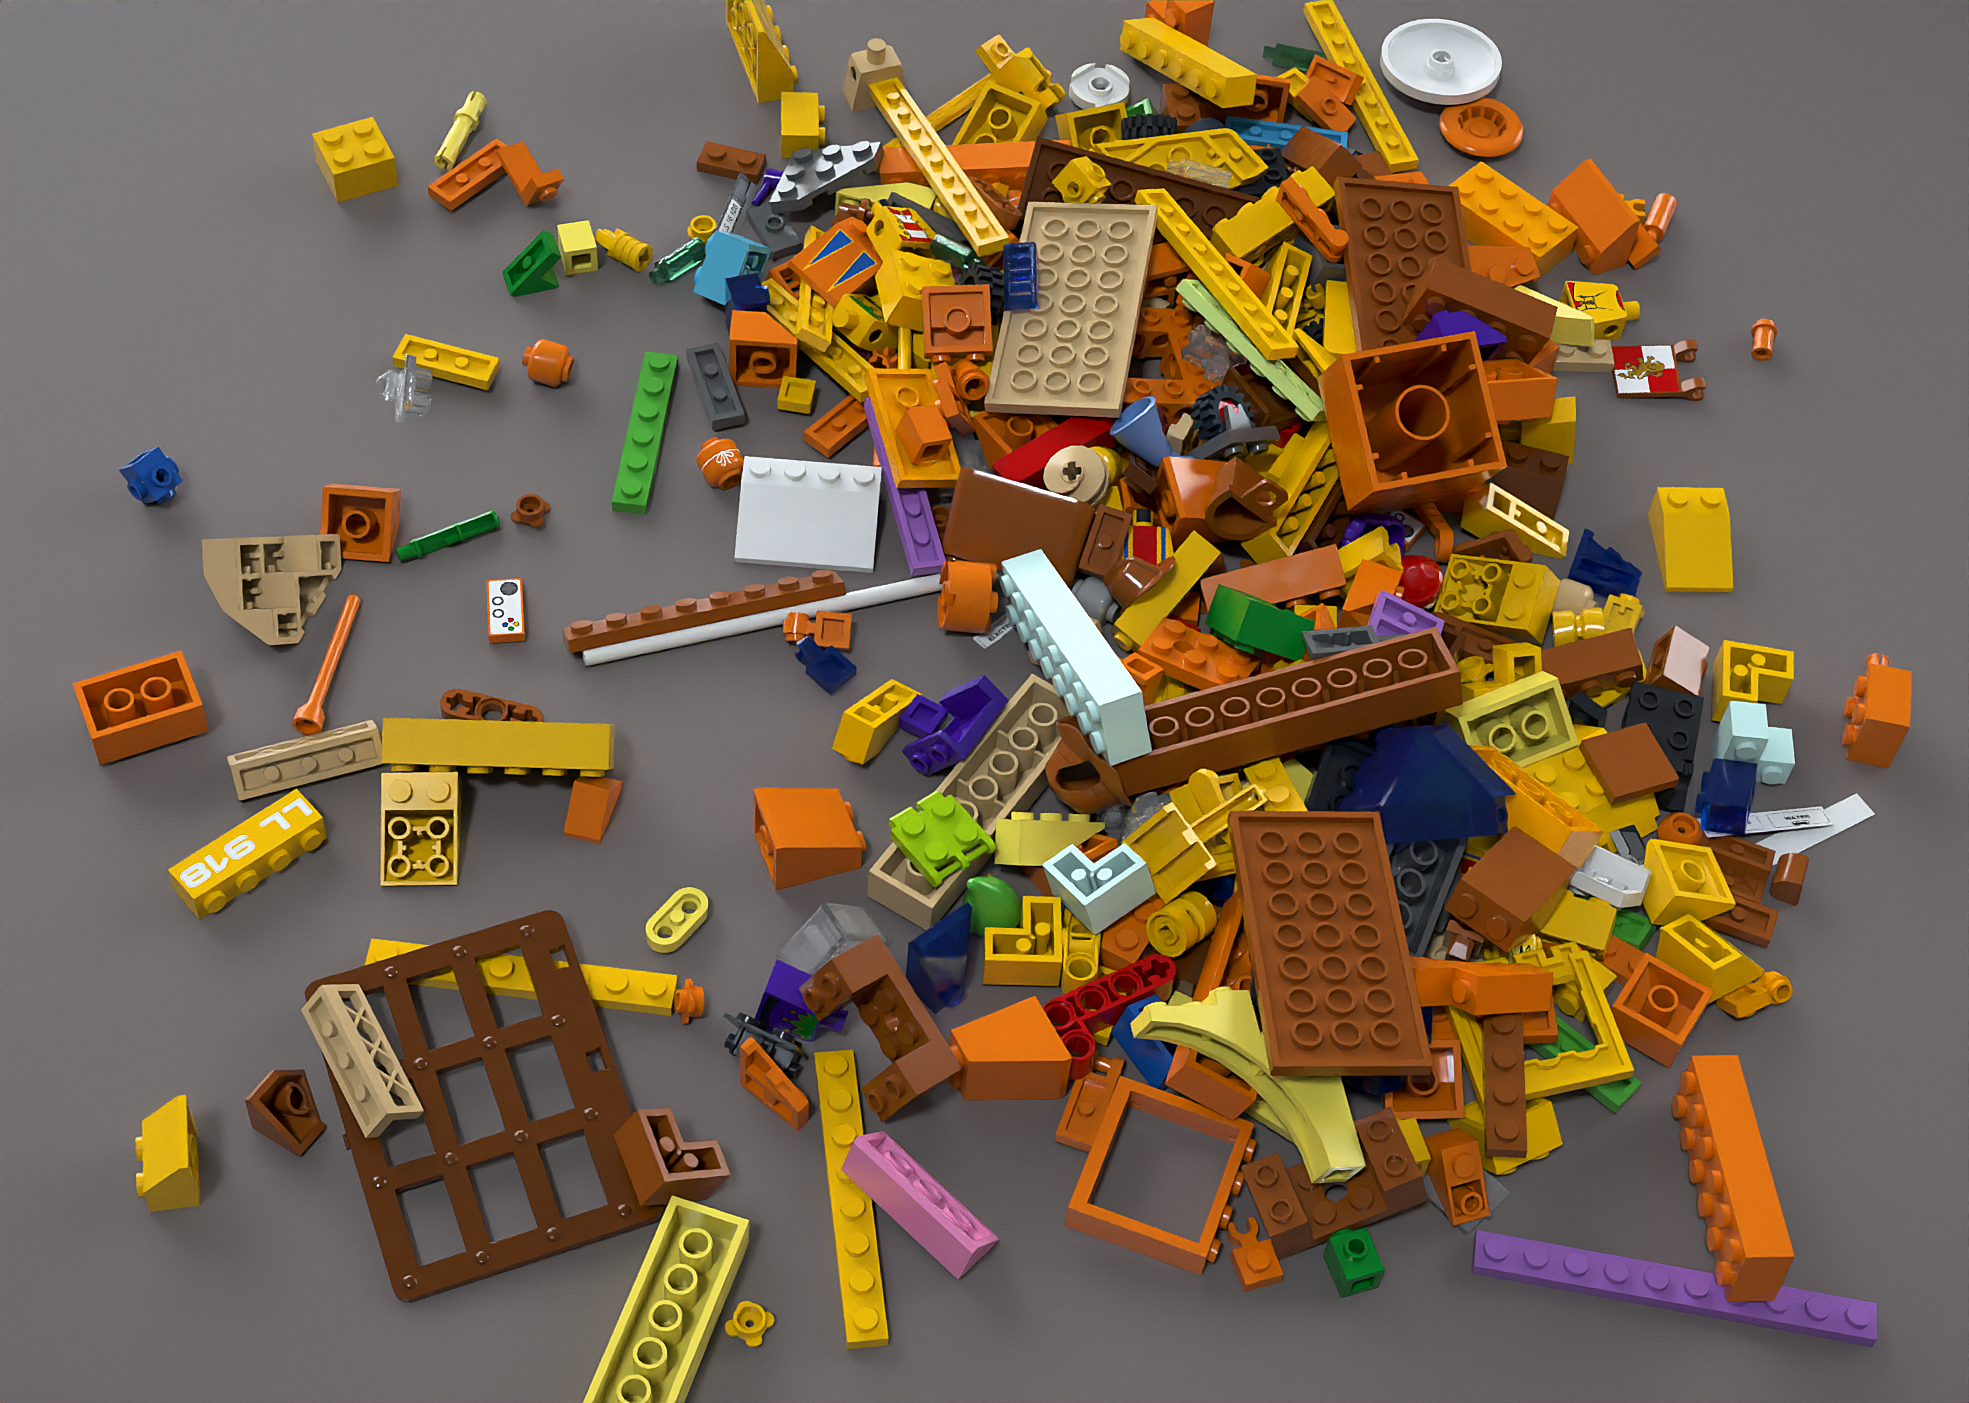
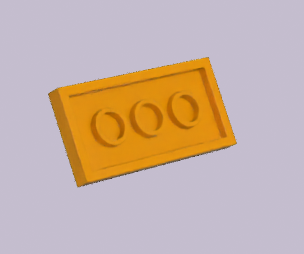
(891, 395)

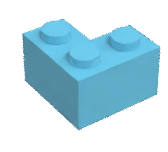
(728, 257)

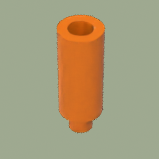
(1660, 216)

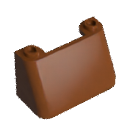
(1004, 519)

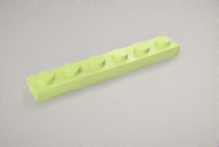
(1285, 381)

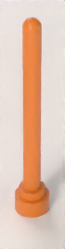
(310, 717)

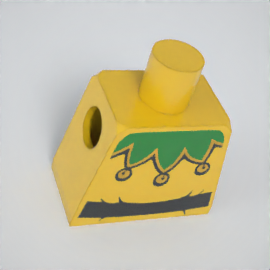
(858, 317)

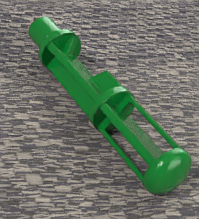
(450, 535)

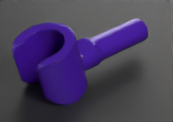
(770, 181)

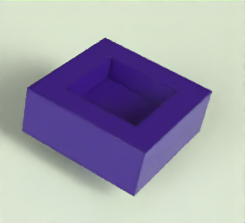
(923, 717)

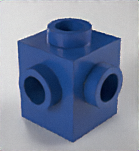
(151, 476)

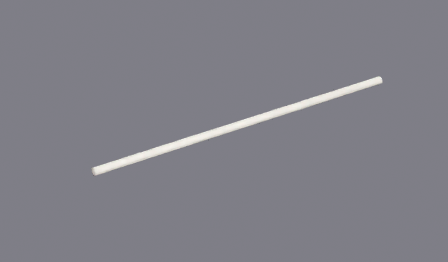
(763, 620)

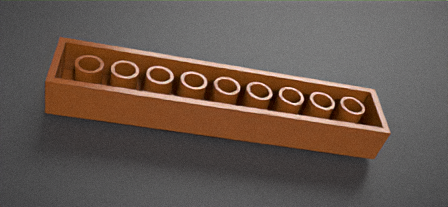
(1293, 709)

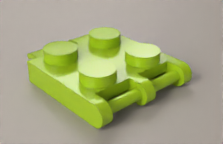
(938, 835)

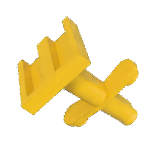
(1175, 848)

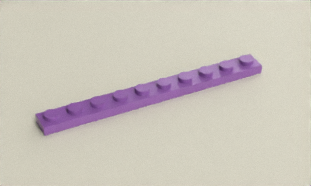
(1669, 1288)

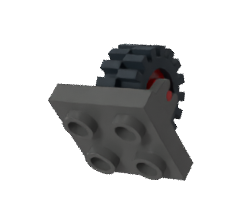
(1227, 427)

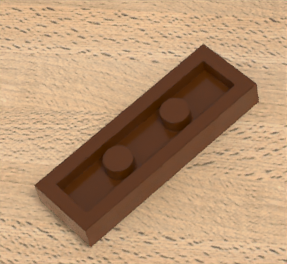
(1137, 472)

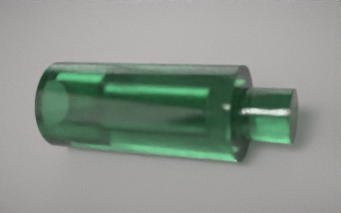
(1290, 56)
(954, 252)
(678, 261)

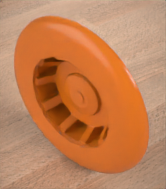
(1482, 127)

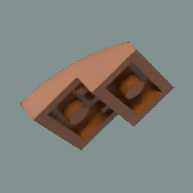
(1742, 864)

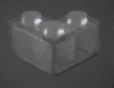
(829, 934)

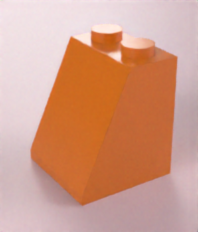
(1183, 495)
(805, 834)
(1010, 1056)

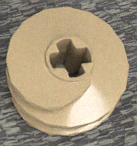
(1077, 474)

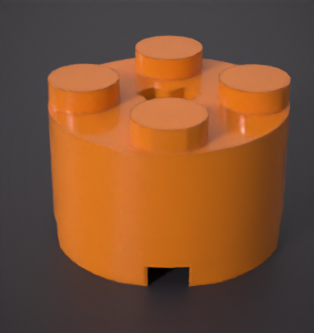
(966, 596)

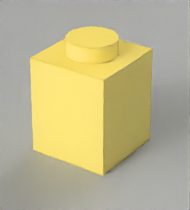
(577, 247)

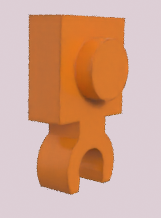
(1253, 1260)

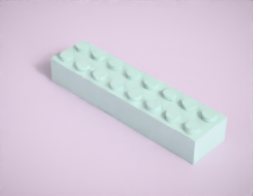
(1076, 658)

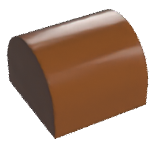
(1789, 877)

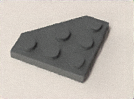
(822, 170)

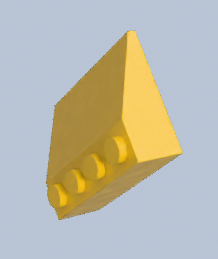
(760, 49)

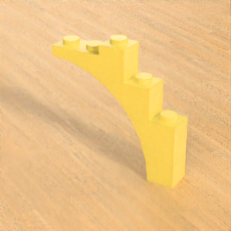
(1309, 1106)

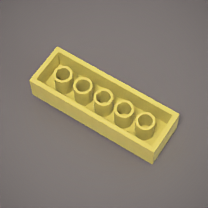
(672, 1306)

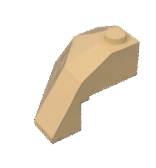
(271, 581)

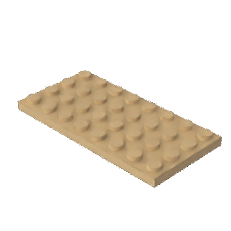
(1080, 340)

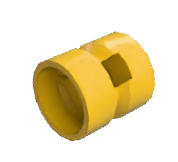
(1573, 627)
(1181, 924)

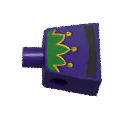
(785, 1009)

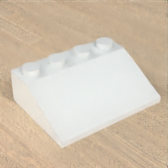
(808, 514)

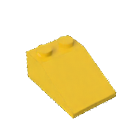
(1002, 118)
(1692, 539)

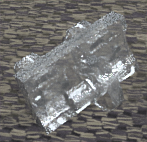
(1211, 354)
(403, 386)

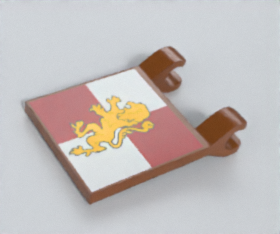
(1654, 371)

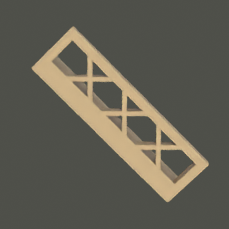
(306, 759)
(352, 1058)

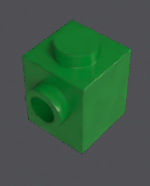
(1353, 1262)

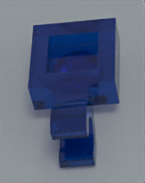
(825, 667)

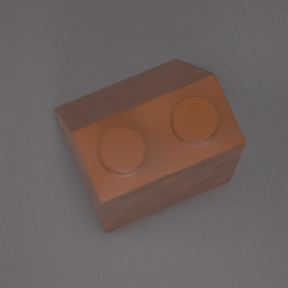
(1511, 890)

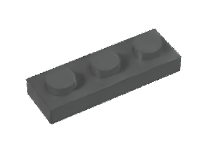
(715, 386)

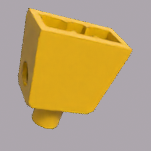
(1549, 433)

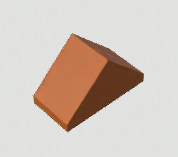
(591, 807)

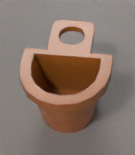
(1242, 502)

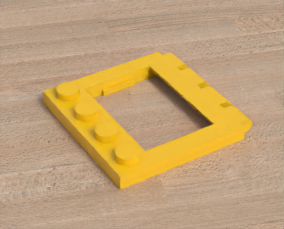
(1569, 1069)

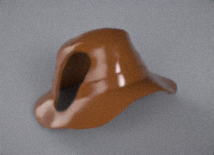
(1085, 795)

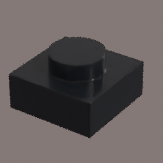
(1586, 711)

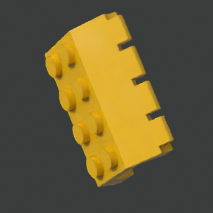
(1574, 782)

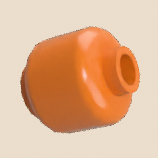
(548, 362)

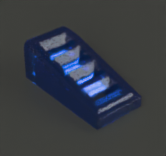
(1020, 256)

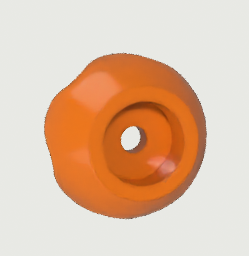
(1683, 822)

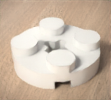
(1087, 81)

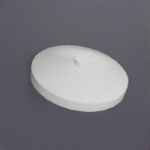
(1440, 61)

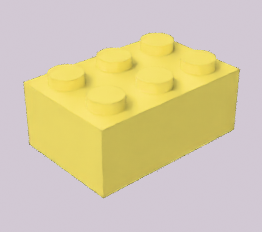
(1519, 720)

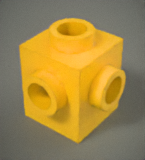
(1082, 182)

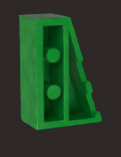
(1256, 623)

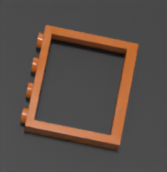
(1140, 1236)

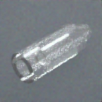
(1200, 172)

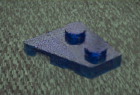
(1603, 569)

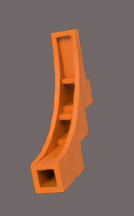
(1482, 986)

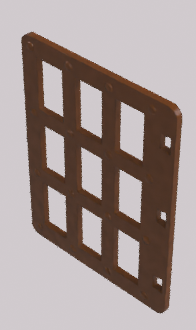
(597, 1098)

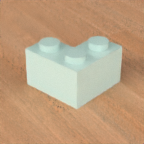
(1747, 738)
(1102, 890)

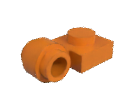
(828, 629)

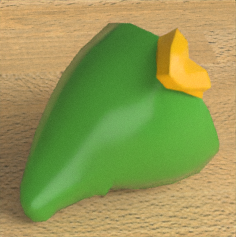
(992, 904)

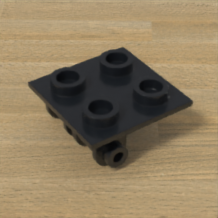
(780, 1044)

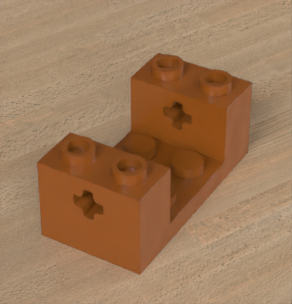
(896, 1018)
(1300, 1214)

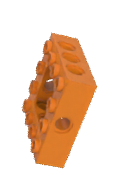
(1164, 335)

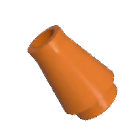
(970, 380)

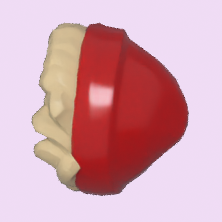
(1421, 581)

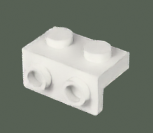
(1611, 879)

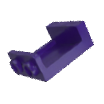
(972, 711)

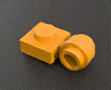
(1768, 989)

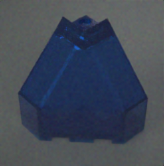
(1429, 787)

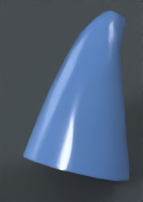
(1142, 432)

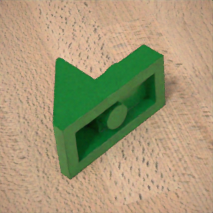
(533, 268)

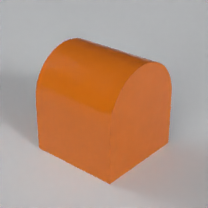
(1411, 423)

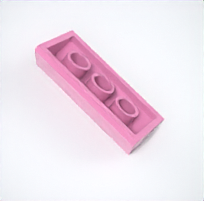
(918, 1202)

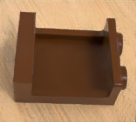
(1265, 403)

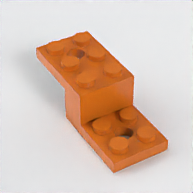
(1199, 658)

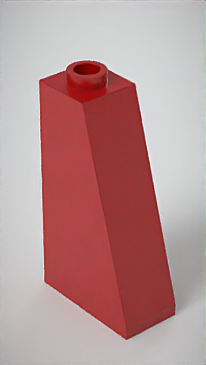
(1029, 461)

